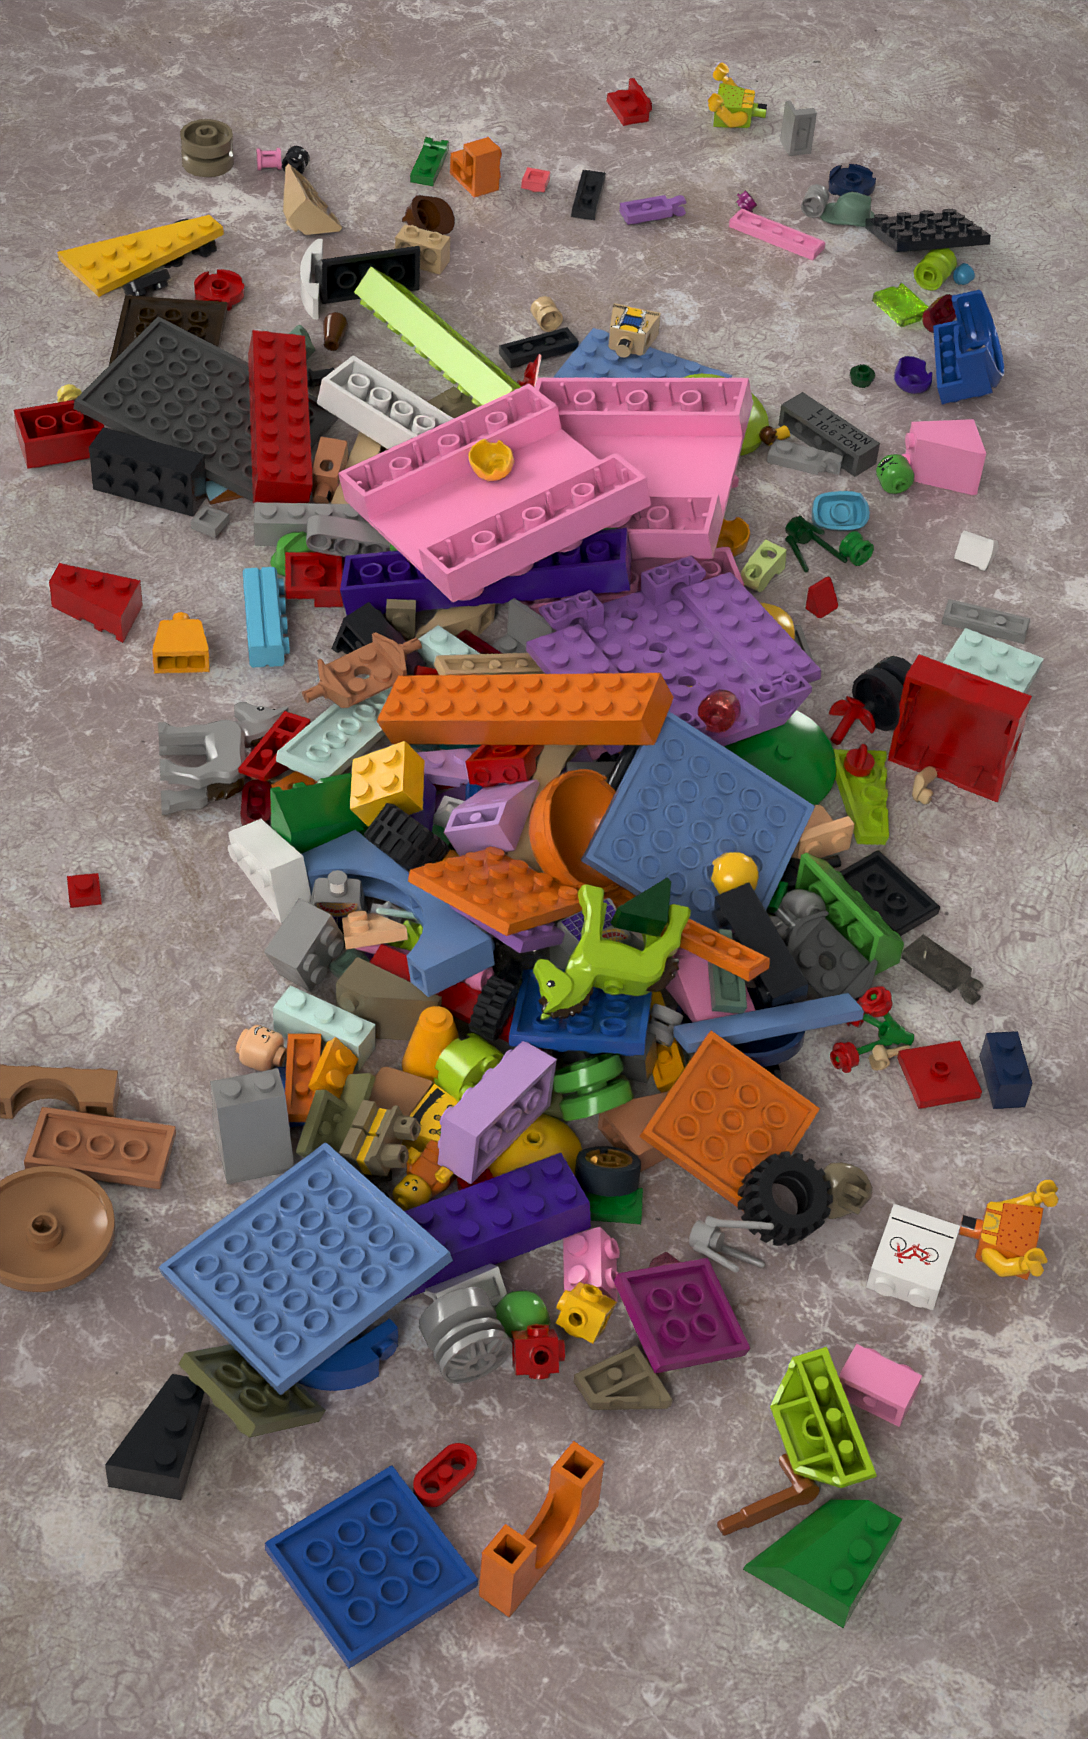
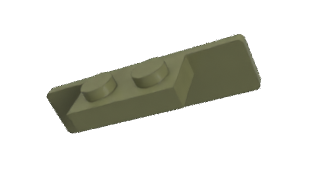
(333, 1117)

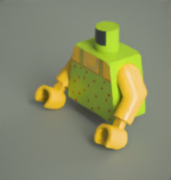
(733, 104)

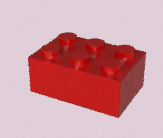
(54, 433)

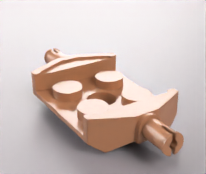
(380, 660)

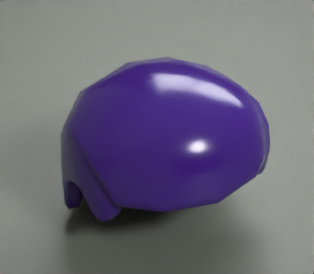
(912, 375)

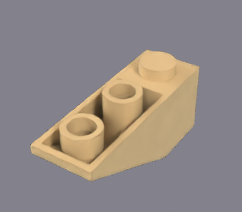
(457, 619)

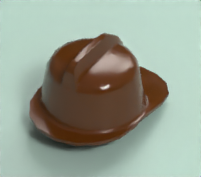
(430, 214)

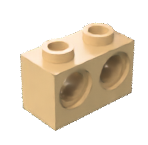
(433, 247)

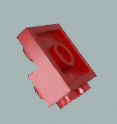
(314, 577)
(502, 764)

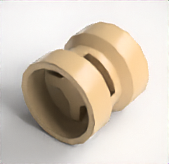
(546, 314)

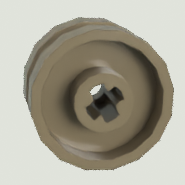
(207, 148)

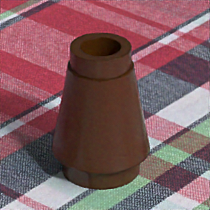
(334, 329)

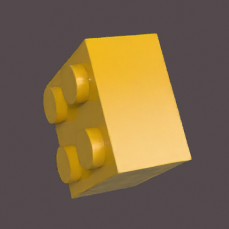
(384, 777)

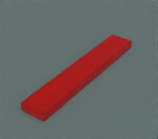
(457, 999)

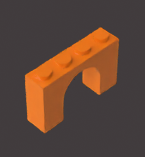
(516, 1561)

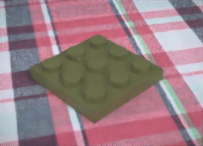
(246, 1394)

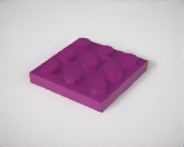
(681, 1315)

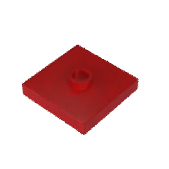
(939, 1074)

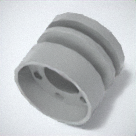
(465, 1335)

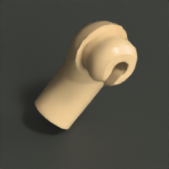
(921, 780)

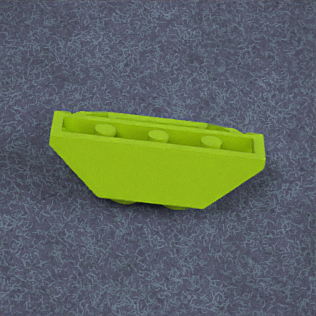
(819, 1423)

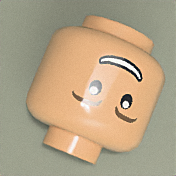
(261, 1048)

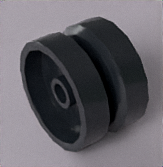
(882, 690)

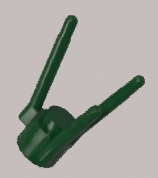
(802, 532)

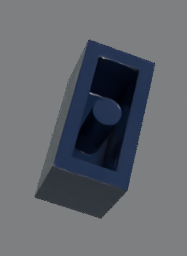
(1005, 1070)

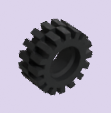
(493, 1008)

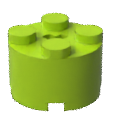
(465, 1063)

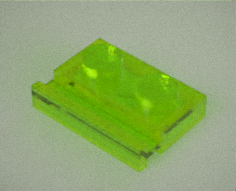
(900, 304)

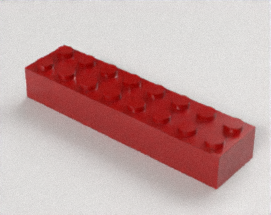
(279, 418)

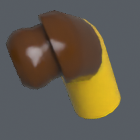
(769, 434)

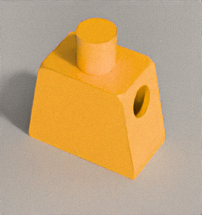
(180, 646)

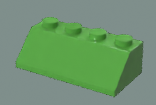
(850, 913)

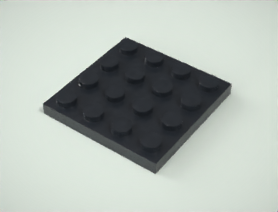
(927, 230)

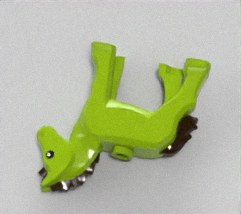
(608, 963)

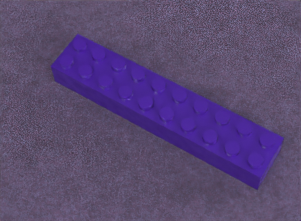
(597, 565)

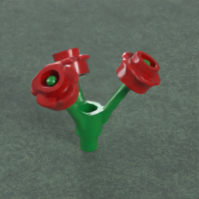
(877, 1003)

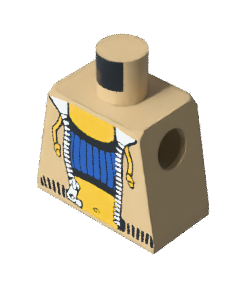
(632, 330)

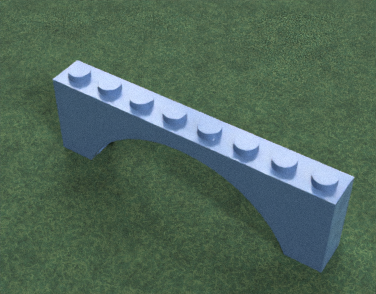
(449, 944)

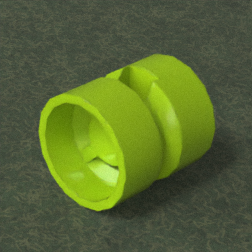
(935, 268)

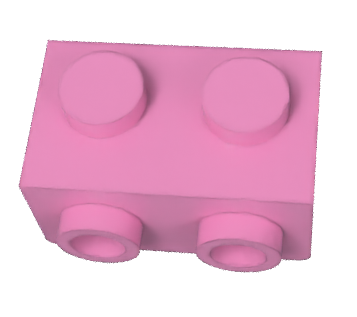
(592, 1260)

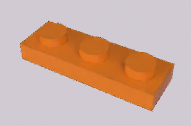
(302, 1059)

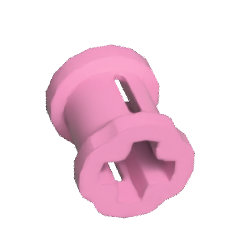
(269, 159)

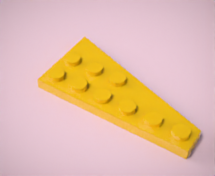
(124, 258)

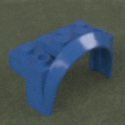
(963, 372)

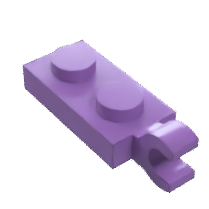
(652, 209)

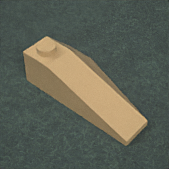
(304, 207)

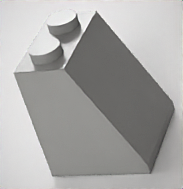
(251, 1125)

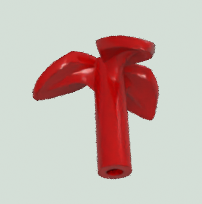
(851, 710)

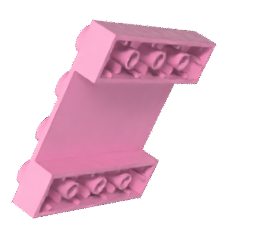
(674, 433)
(479, 530)

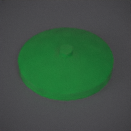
(794, 756)

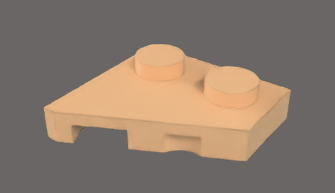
(371, 929)

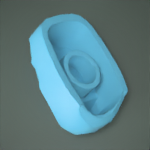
(840, 511)

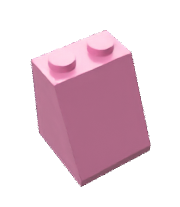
(946, 454)

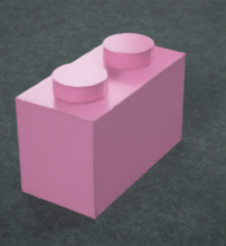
(879, 1384)

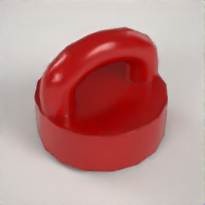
(859, 761)

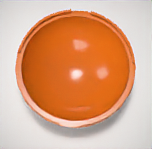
(564, 824)

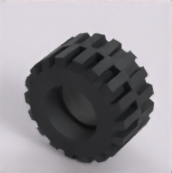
(405, 838)
(802, 1181)

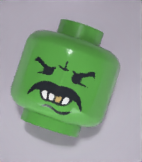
(895, 474)

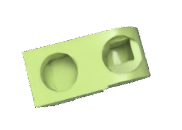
(762, 568)

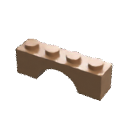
(84, 1089)

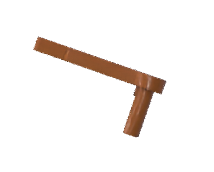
(800, 1493)

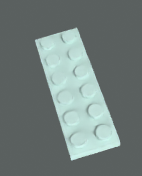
(335, 738)

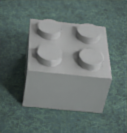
(305, 945)

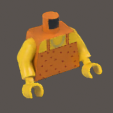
(1011, 1232)

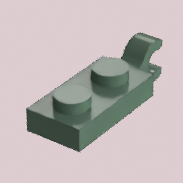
(726, 989)

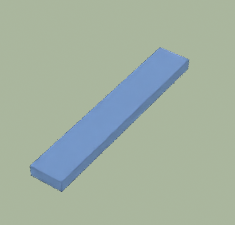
(771, 1021)

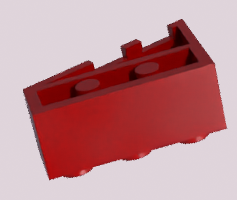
(97, 597)

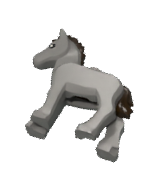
(225, 747)

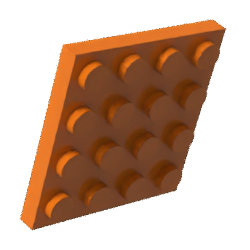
(497, 890)
(727, 1117)

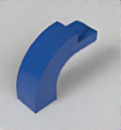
(355, 1362)

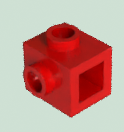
(525, 1348)

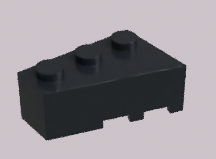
(357, 632)
(162, 1443)

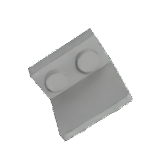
(522, 627)

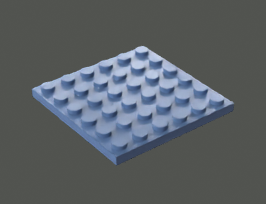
(687, 807)
(304, 1266)

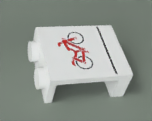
(912, 1257)

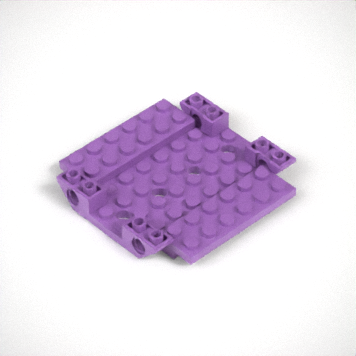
(708, 636)

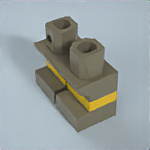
(377, 1138)

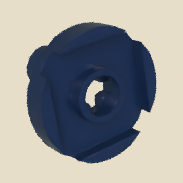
(851, 179)

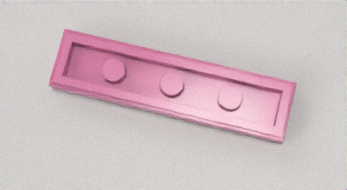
(777, 234)

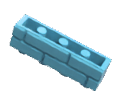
(264, 617)

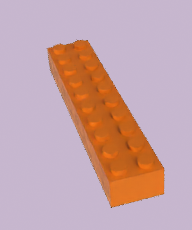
(527, 709)

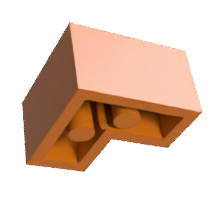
(477, 166)

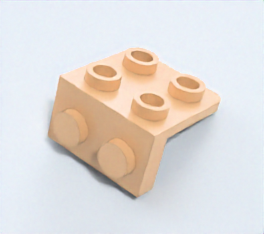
(823, 835)

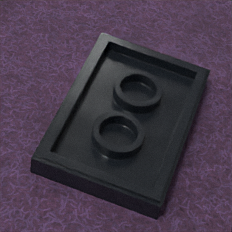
(890, 892)

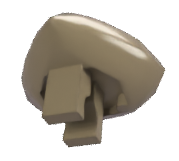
(849, 1189)

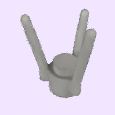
(708, 1240)

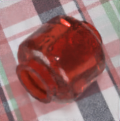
(719, 710)

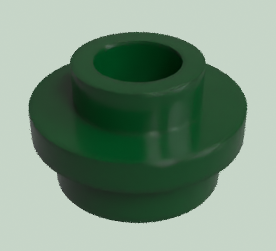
(862, 375)

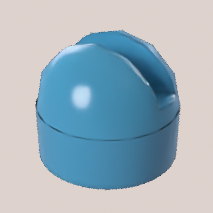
(963, 274)

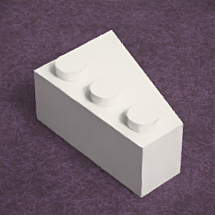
(271, 866)

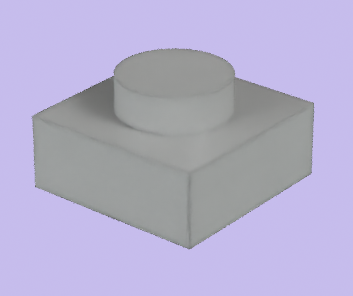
(210, 521)

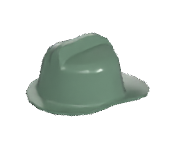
(849, 210)

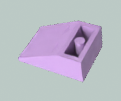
(491, 818)

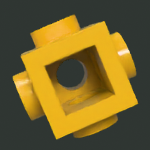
(584, 1312)

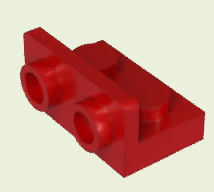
(630, 105)

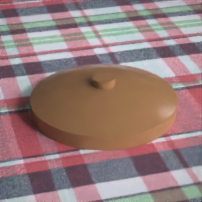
(52, 1228)

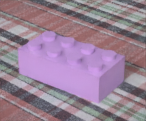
(496, 1111)

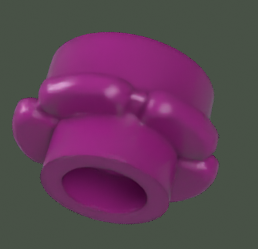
(746, 201)

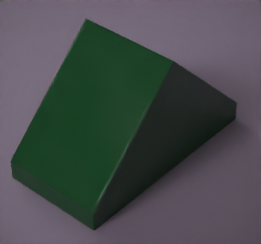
(645, 912)

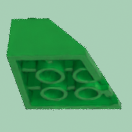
(314, 812)
(830, 1556)

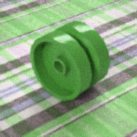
(593, 1090)

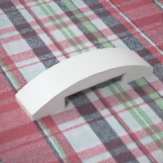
(310, 290)

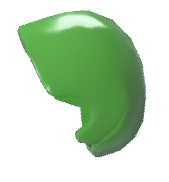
(520, 1310)

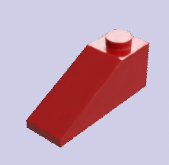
(262, 760)

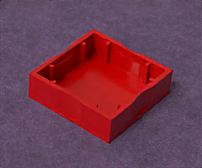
(959, 727)

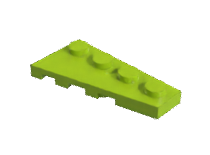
(865, 799)

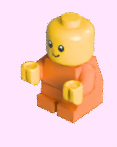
(423, 1178)

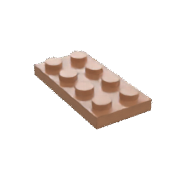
(102, 1146)

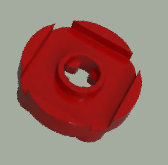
(220, 287)

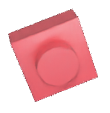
(535, 180)

